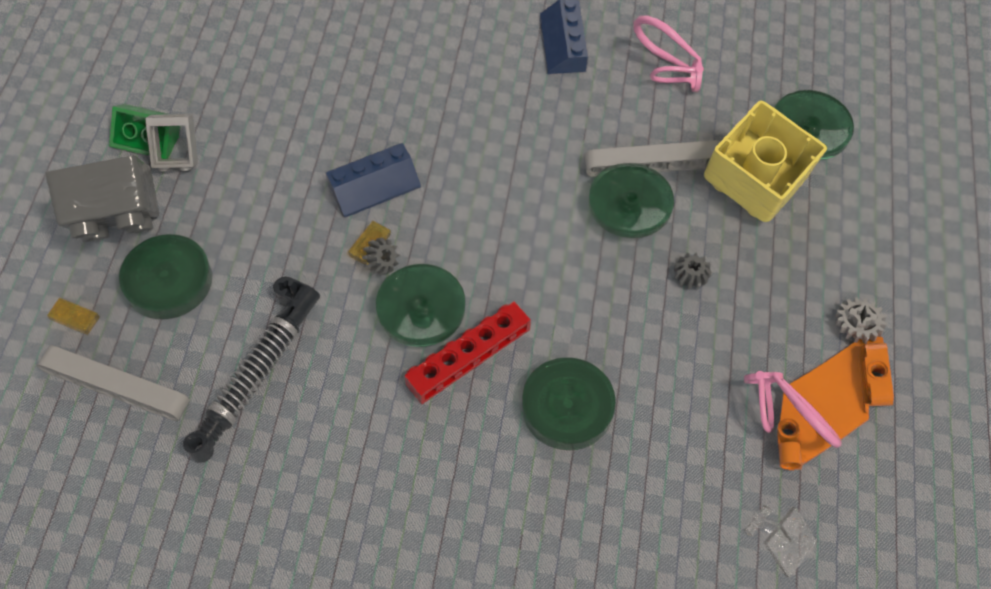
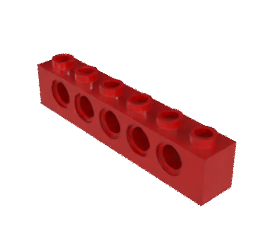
(426, 388)

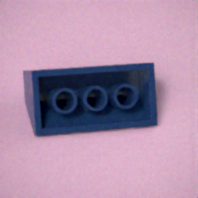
(564, 38)
(373, 180)

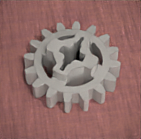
(868, 327)

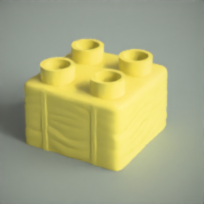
(763, 161)

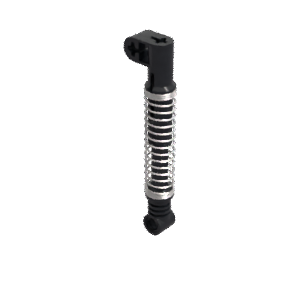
(282, 330)

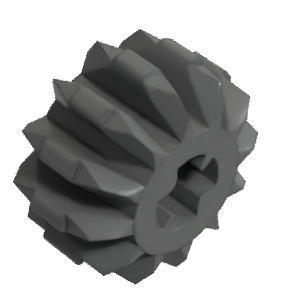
(380, 256)
(692, 271)

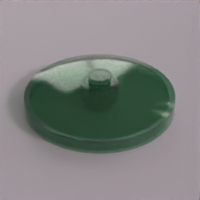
(821, 117)
(631, 200)
(420, 305)

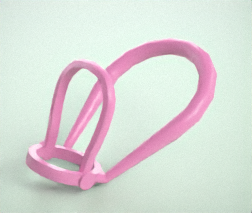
(696, 68)
(796, 399)

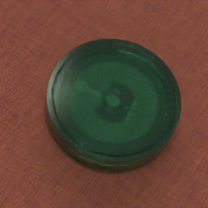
(165, 276)
(568, 403)

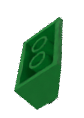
(130, 131)

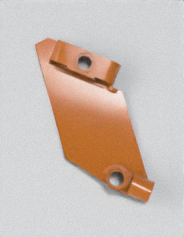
(840, 394)

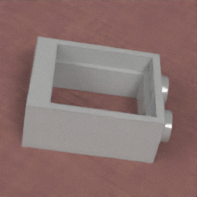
(152, 124)

